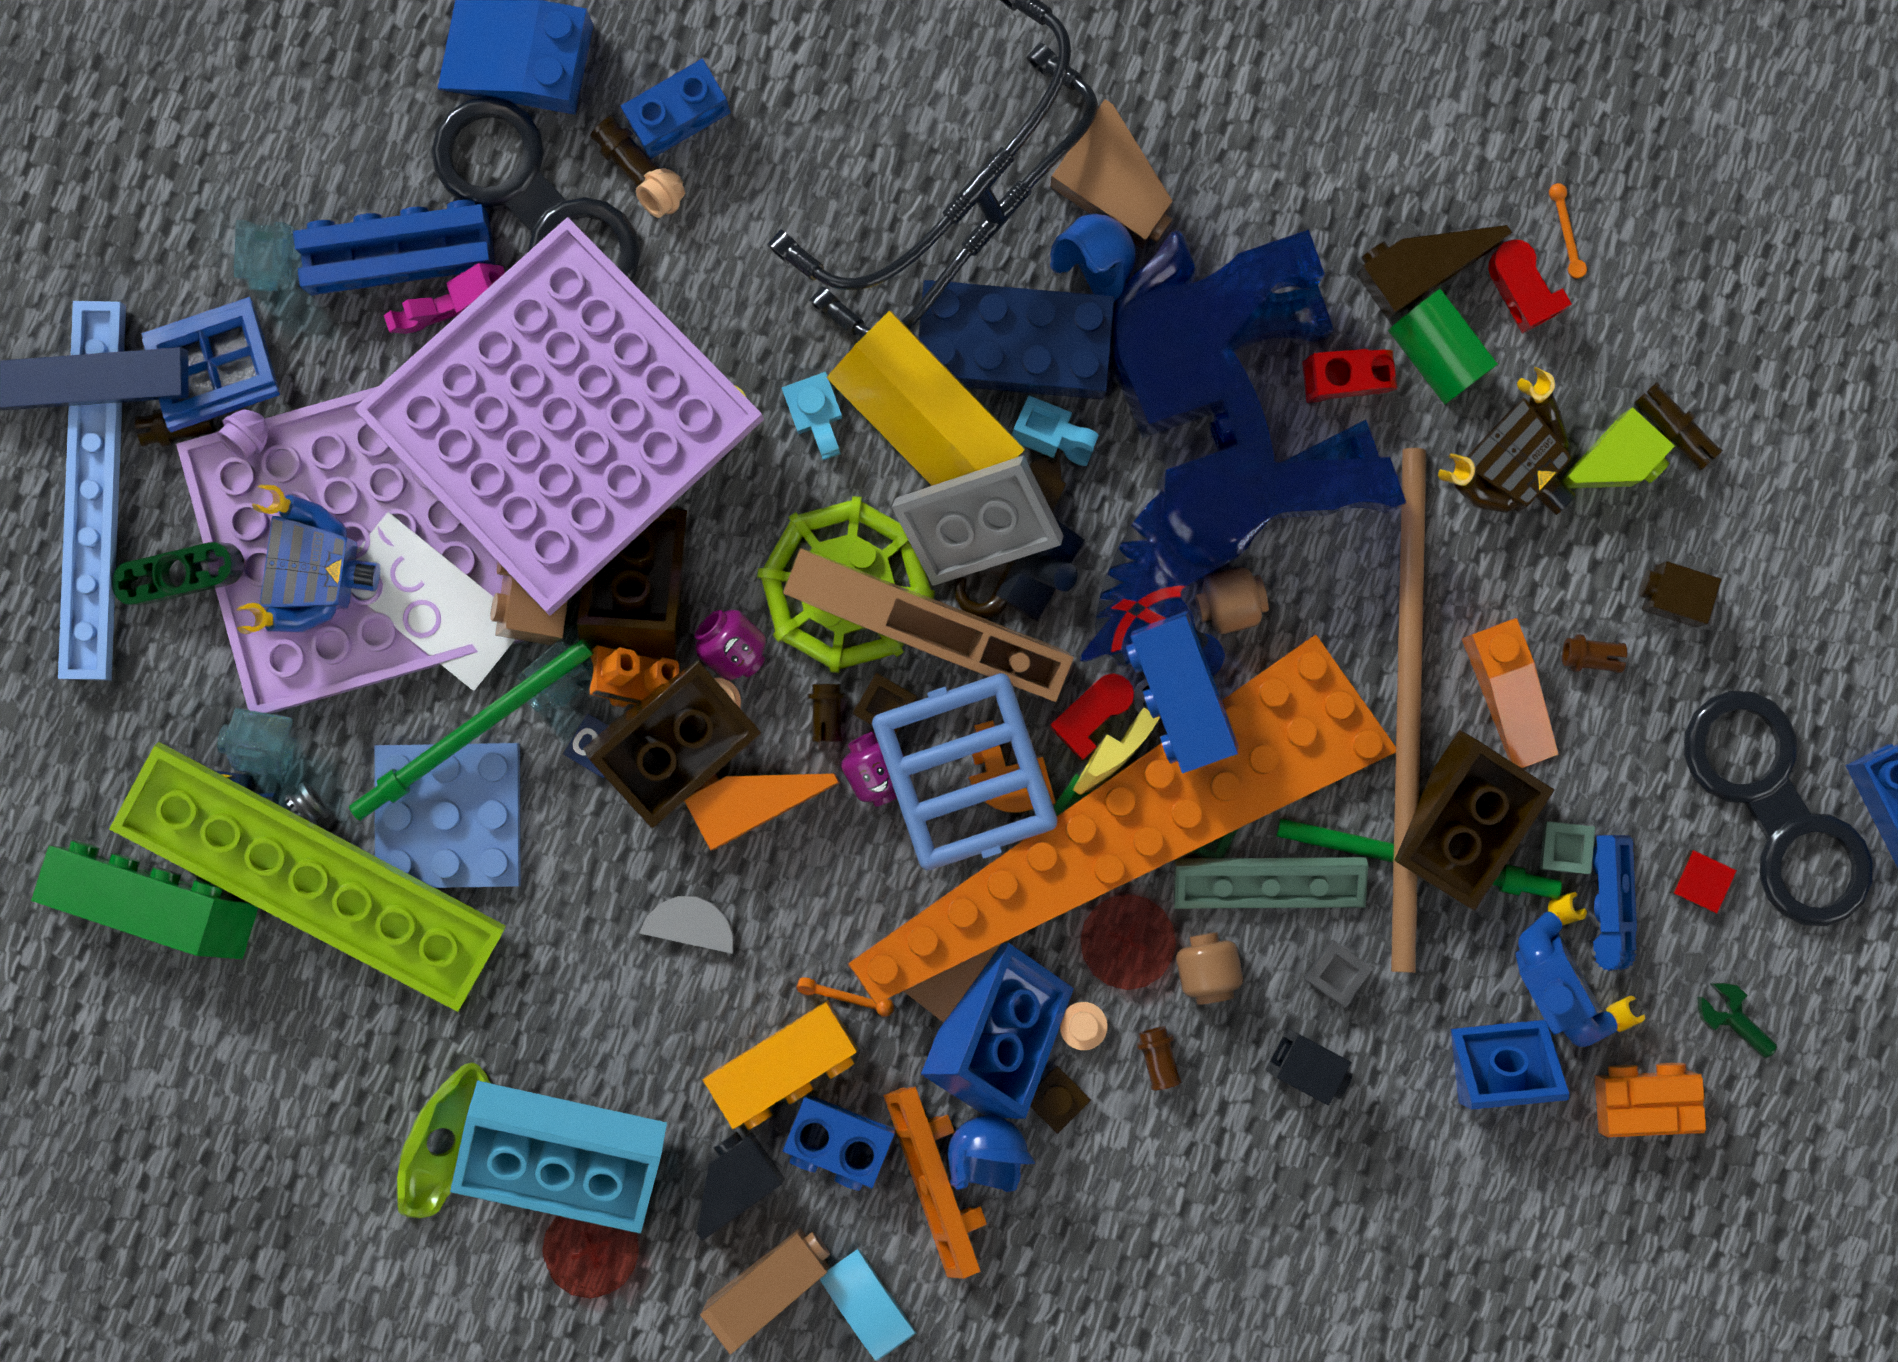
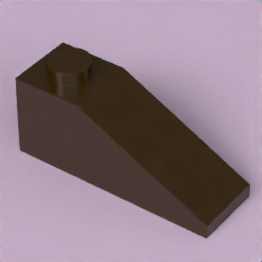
(1420, 264)

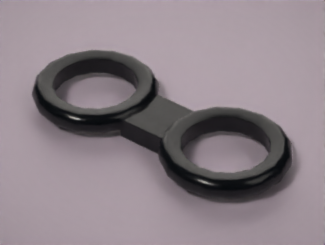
(527, 191)
(1778, 808)

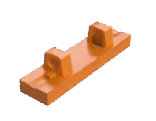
(945, 1220)

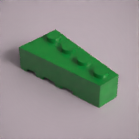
(143, 902)

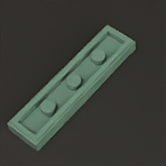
(1270, 882)

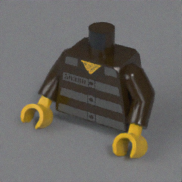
(1518, 456)

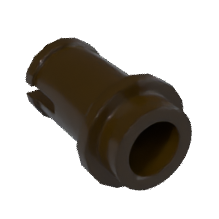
(826, 712)

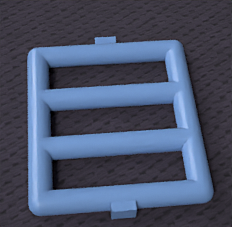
(1028, 776)

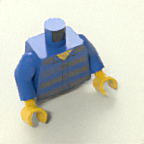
(306, 567)
(1559, 984)

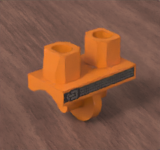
(627, 676)

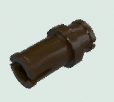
(619, 146)
(160, 433)

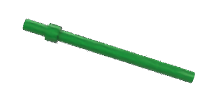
(396, 783)
(1510, 880)

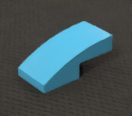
(867, 1305)

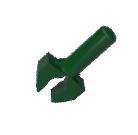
(1735, 1019)

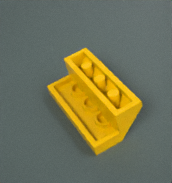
(920, 404)

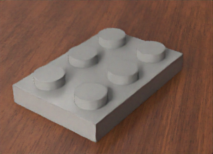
(978, 520)

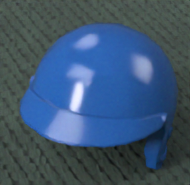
(1100, 249)
(987, 1153)

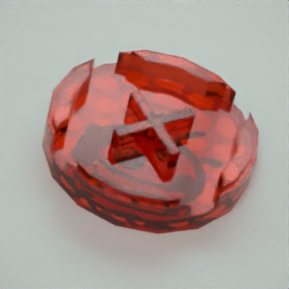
(1127, 941)
(589, 1257)

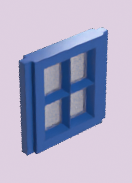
(225, 363)

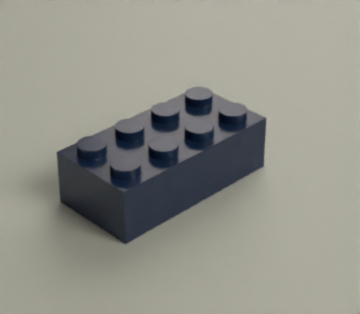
(1021, 338)

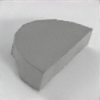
(690, 922)

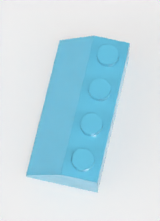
(558, 1157)

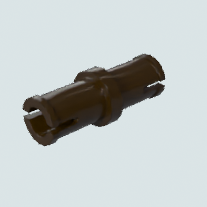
(1678, 426)

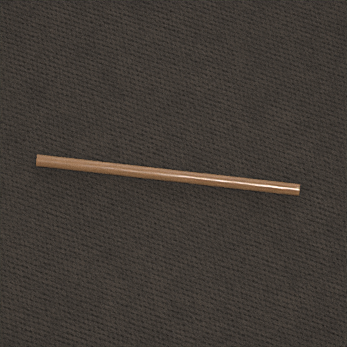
(1408, 702)

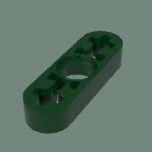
(159, 568)

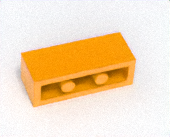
(782, 1067)

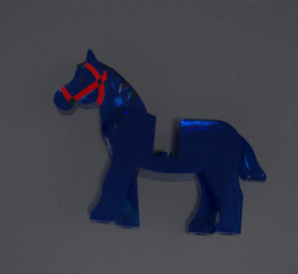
(1180, 365)

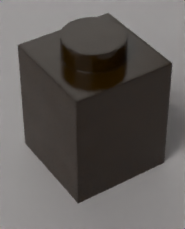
(1679, 593)

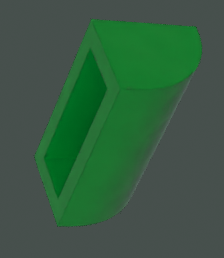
(1442, 346)

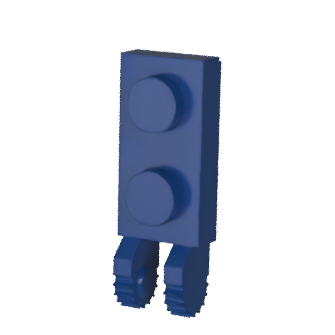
(1615, 902)

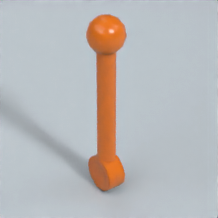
(1577, 267)
(809, 986)

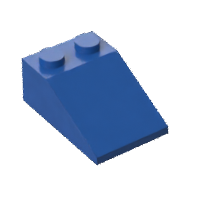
(518, 52)
(1000, 1035)

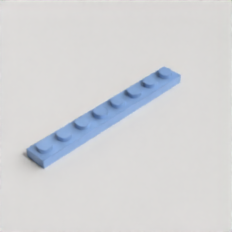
(91, 508)

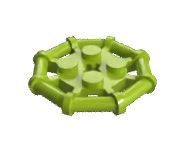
(848, 551)

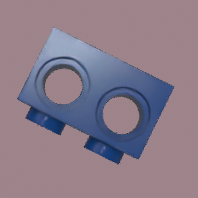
(676, 108)
(843, 1129)

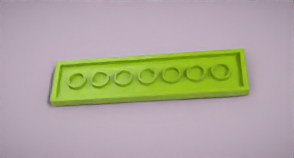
(307, 876)

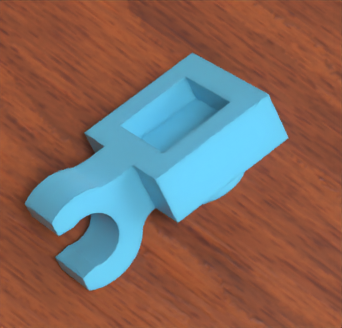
(814, 408)
(1048, 428)

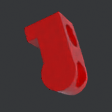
(1522, 287)
(1348, 374)
(1104, 699)

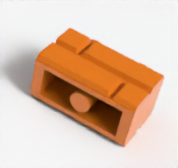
(1650, 1102)

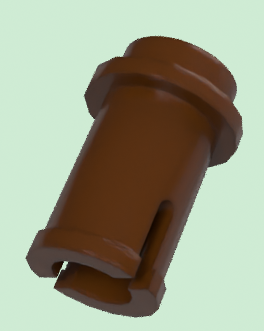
(1590, 654)
(1159, 1058)

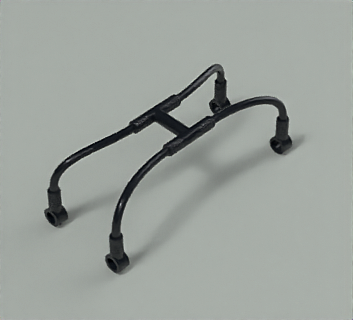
(976, 190)

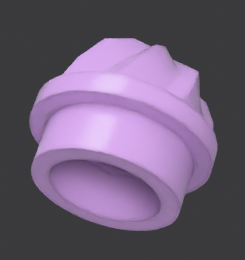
(244, 433)

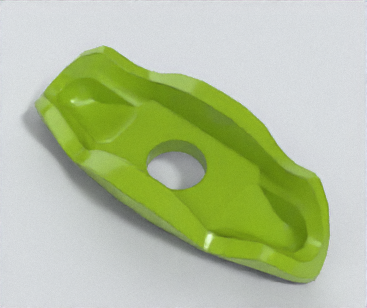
(424, 1176)

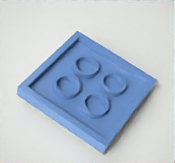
(457, 819)

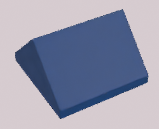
(1507, 1065)

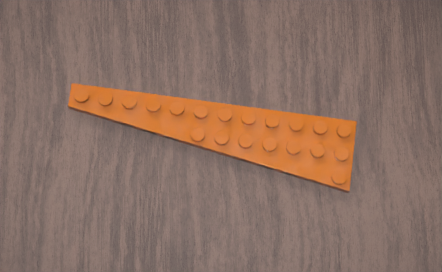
(1295, 734)

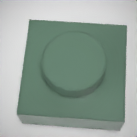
(1567, 848)

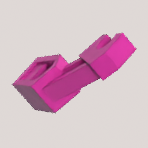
(428, 311)

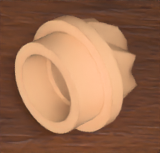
(661, 192)

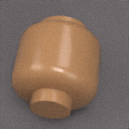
(1232, 600)
(1209, 968)

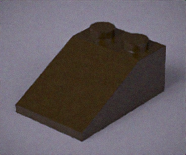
(639, 592)
(671, 743)
(1470, 819)

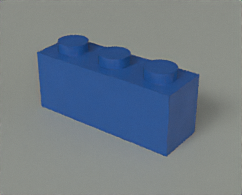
(1182, 692)

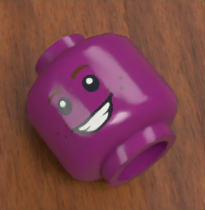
(730, 644)
(867, 771)

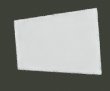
(461, 601)

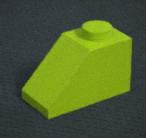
(1622, 455)

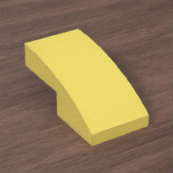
(1113, 754)

